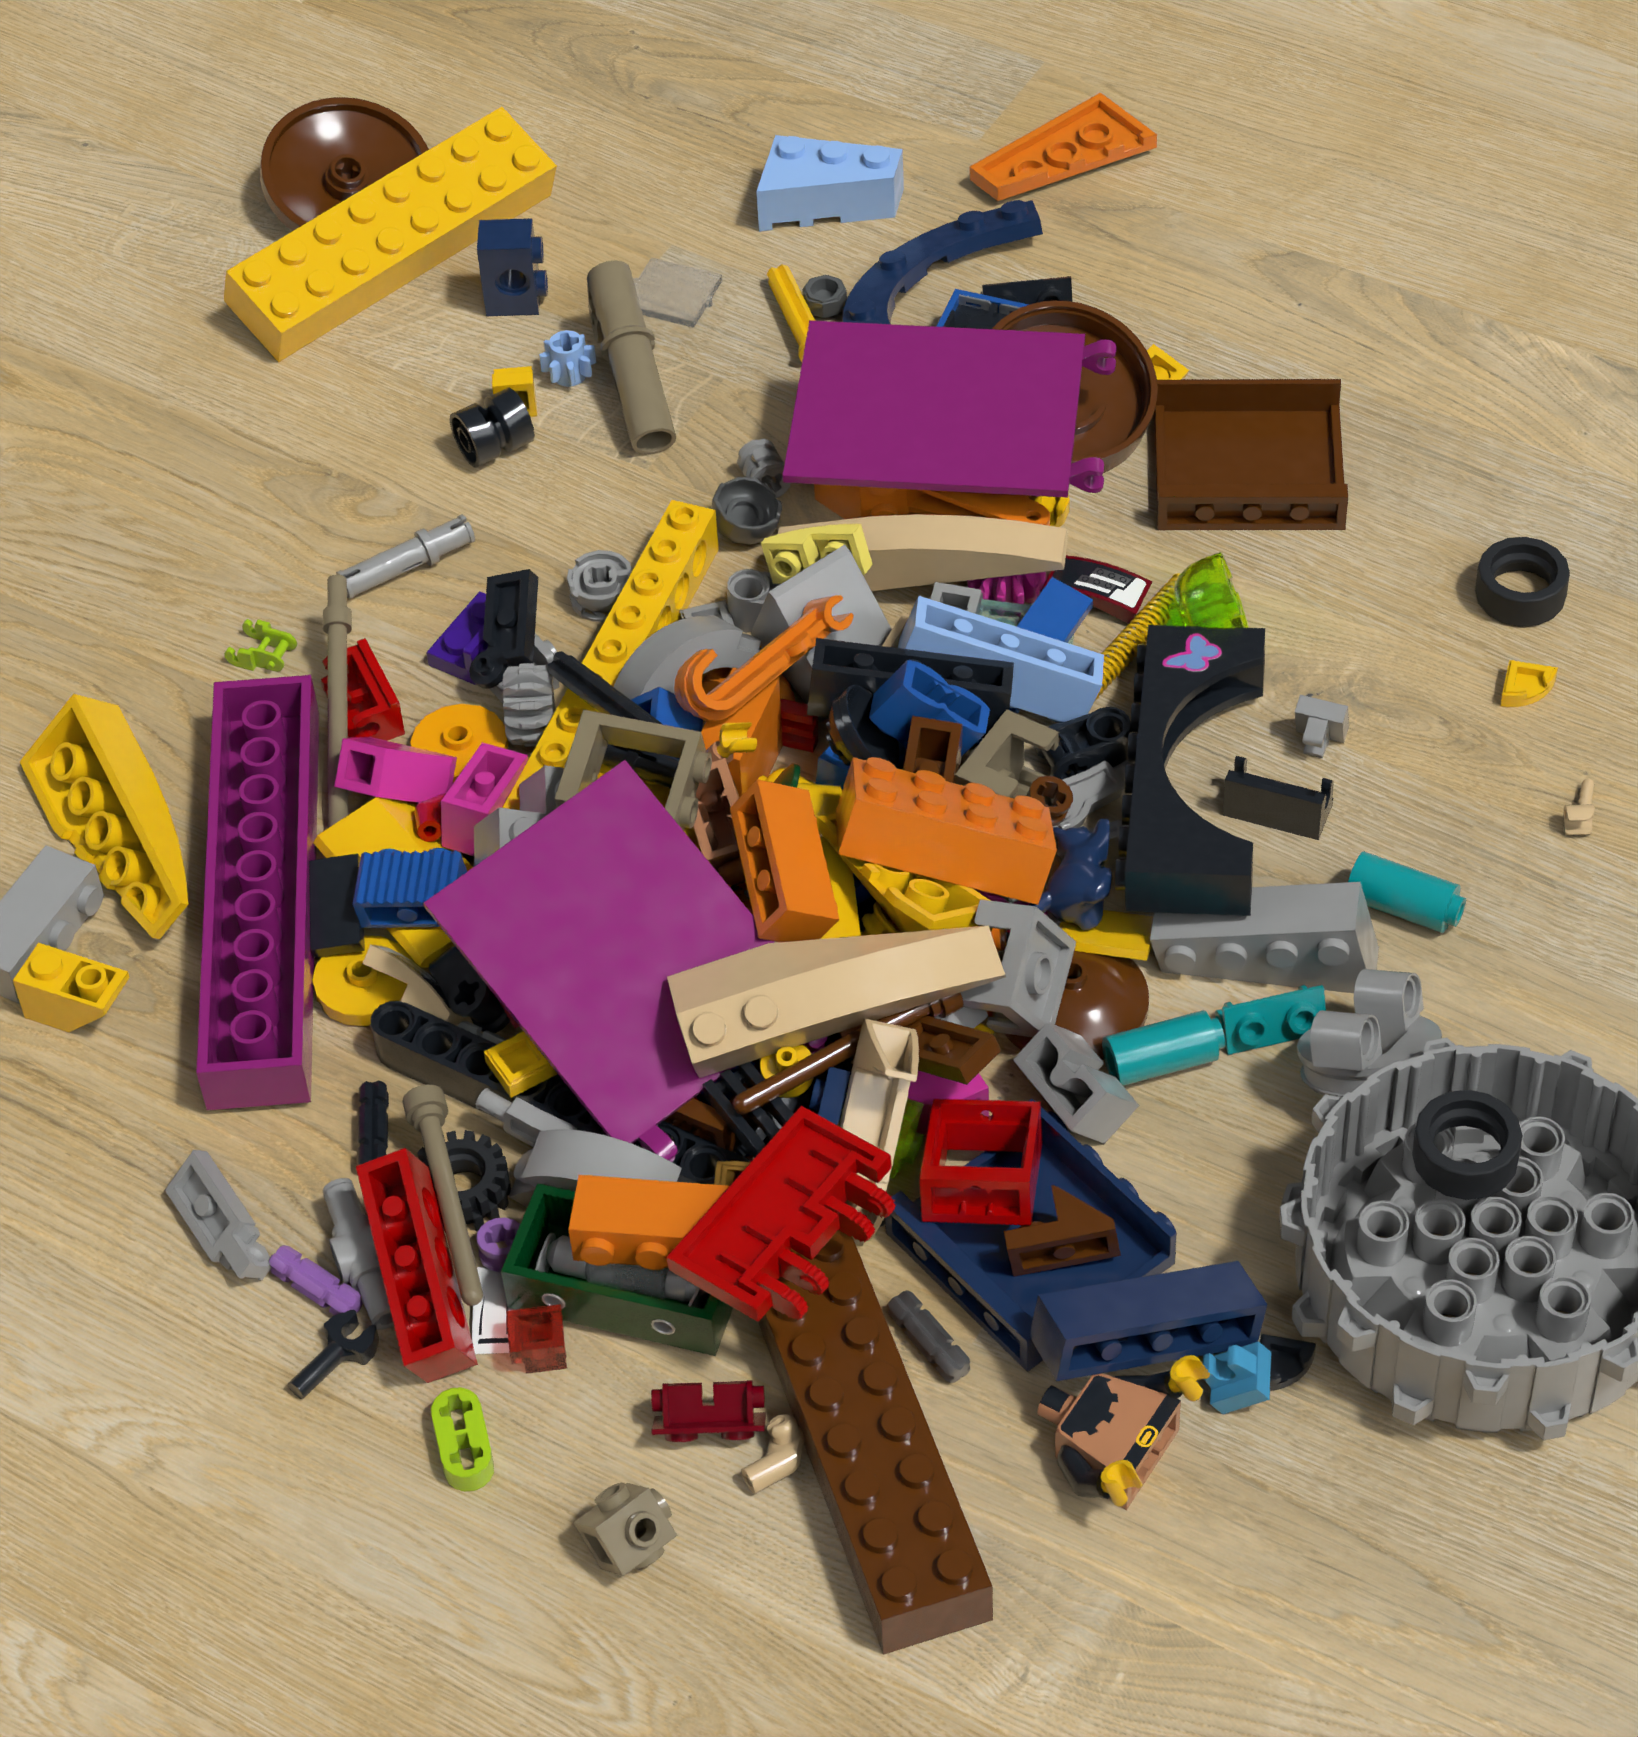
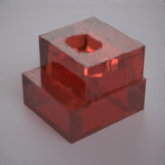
(537, 1338)

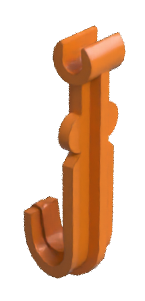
(761, 668)

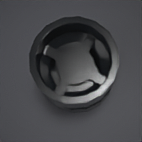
(496, 425)

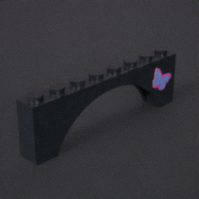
(1170, 851)

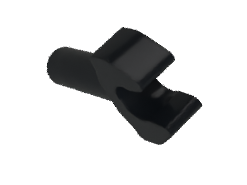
(338, 1350)

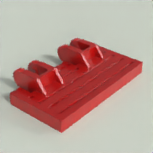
(780, 1203)

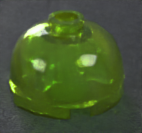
(1207, 596)

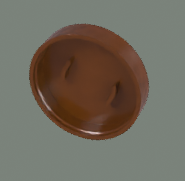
(1111, 407)

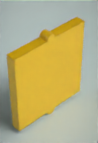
(1116, 935)

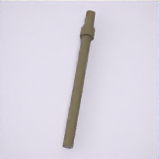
(337, 624)

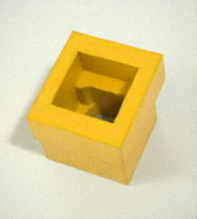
(521, 381)

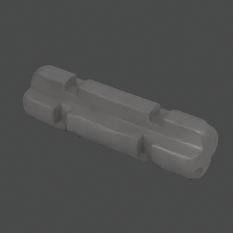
(929, 1336)

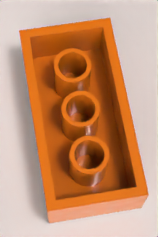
(945, 830)

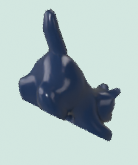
(1081, 880)

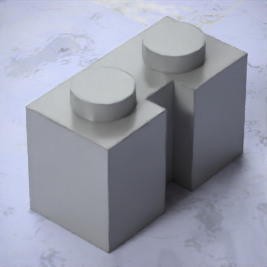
(1069, 1080)

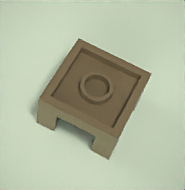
(1000, 756)

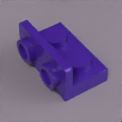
(461, 641)

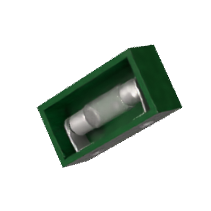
(606, 1297)

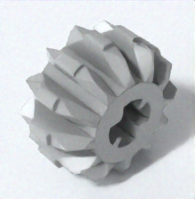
(527, 702)

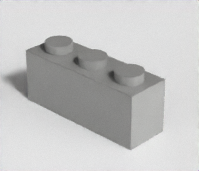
(45, 908)

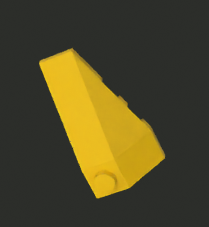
(910, 898)

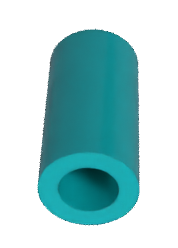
(1408, 892)
(1163, 1047)

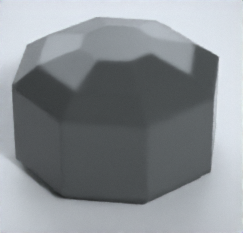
(825, 295)

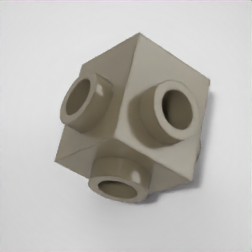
(627, 1527)

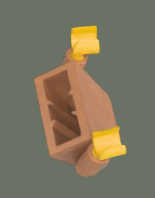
(715, 797)

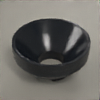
(853, 732)

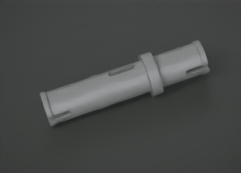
(422, 549)

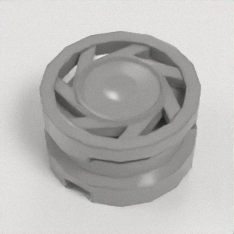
(597, 583)

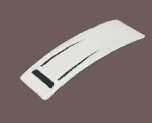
(489, 1316)

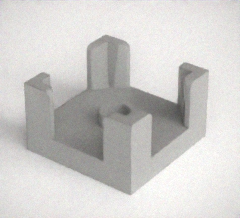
(1034, 967)

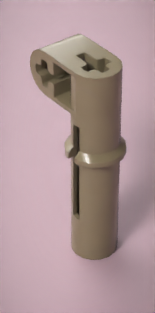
(628, 347)

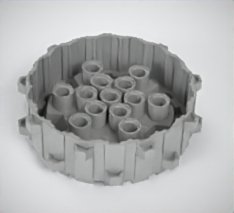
(1384, 1299)

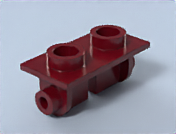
(687, 1415)

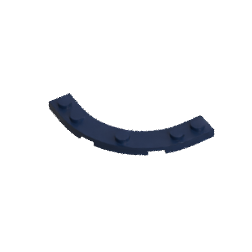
(903, 267)

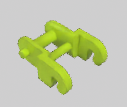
(253, 657)

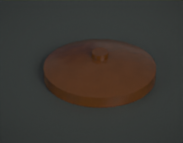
(331, 153)

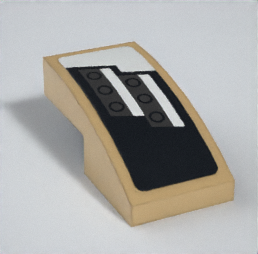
(421, 988)

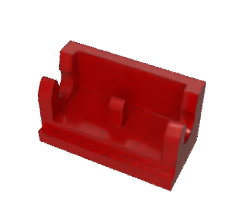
(371, 701)

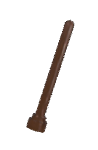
(833, 1055)

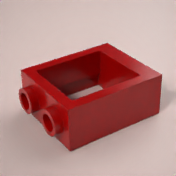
(981, 1193)

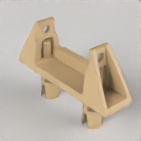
(879, 1090)

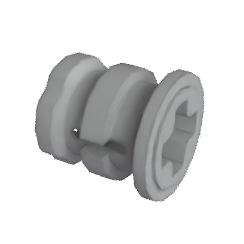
(767, 466)

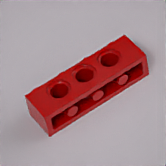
(416, 1266)

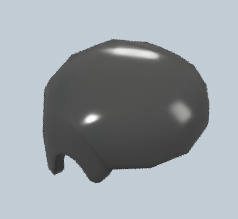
(746, 510)

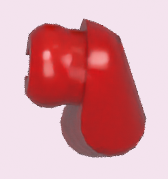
(429, 818)

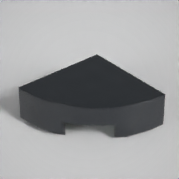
(1288, 1359)

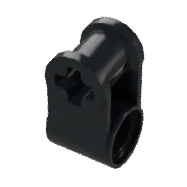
(1088, 742)
(467, 991)

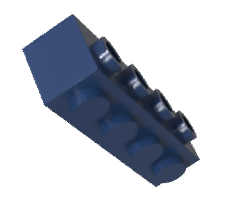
(1146, 1320)

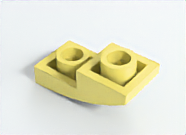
(799, 549)

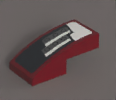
(1109, 586)

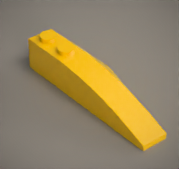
(110, 808)

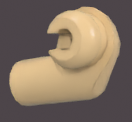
(782, 1456)

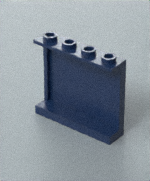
(974, 1261)

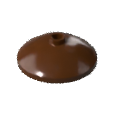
(1101, 1001)

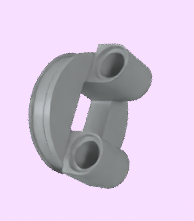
(1384, 1029)

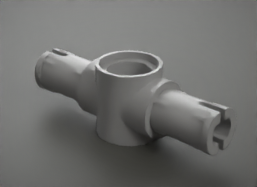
(355, 1250)

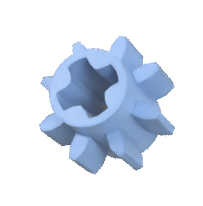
(567, 358)

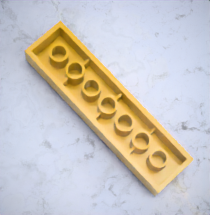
(387, 234)

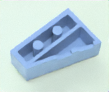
(827, 180)

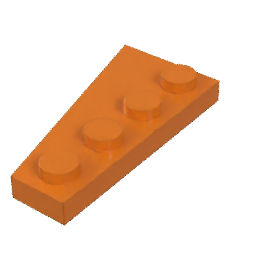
(1066, 146)

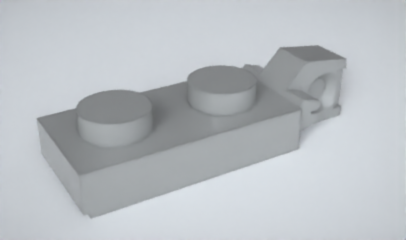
(218, 1217)

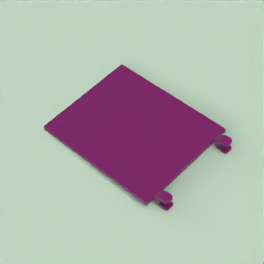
(942, 409)
(579, 943)

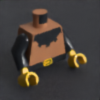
(1119, 1428)

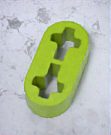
(471, 1437)

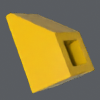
(66, 988)

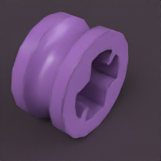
(489, 1234)

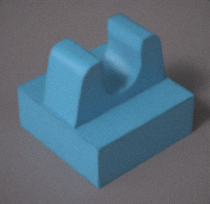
(1239, 1377)

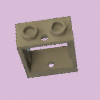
(600, 729)

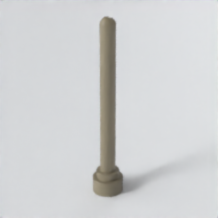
(426, 1111)

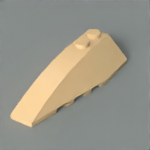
(953, 548)
(820, 987)

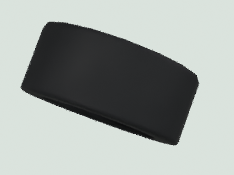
(1518, 607)
(1475, 1111)

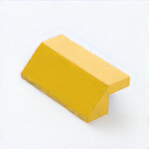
(381, 826)

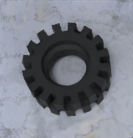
(486, 1161)

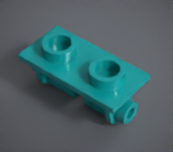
(1270, 1019)

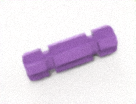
(314, 1281)

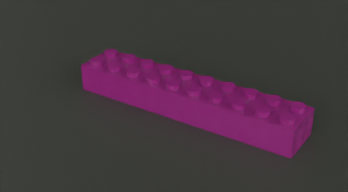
(257, 895)

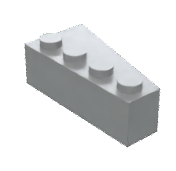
(1290, 939)

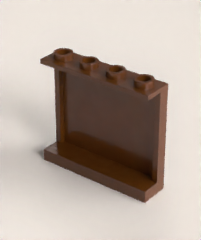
(1249, 455)

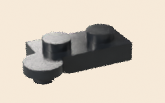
(507, 626)

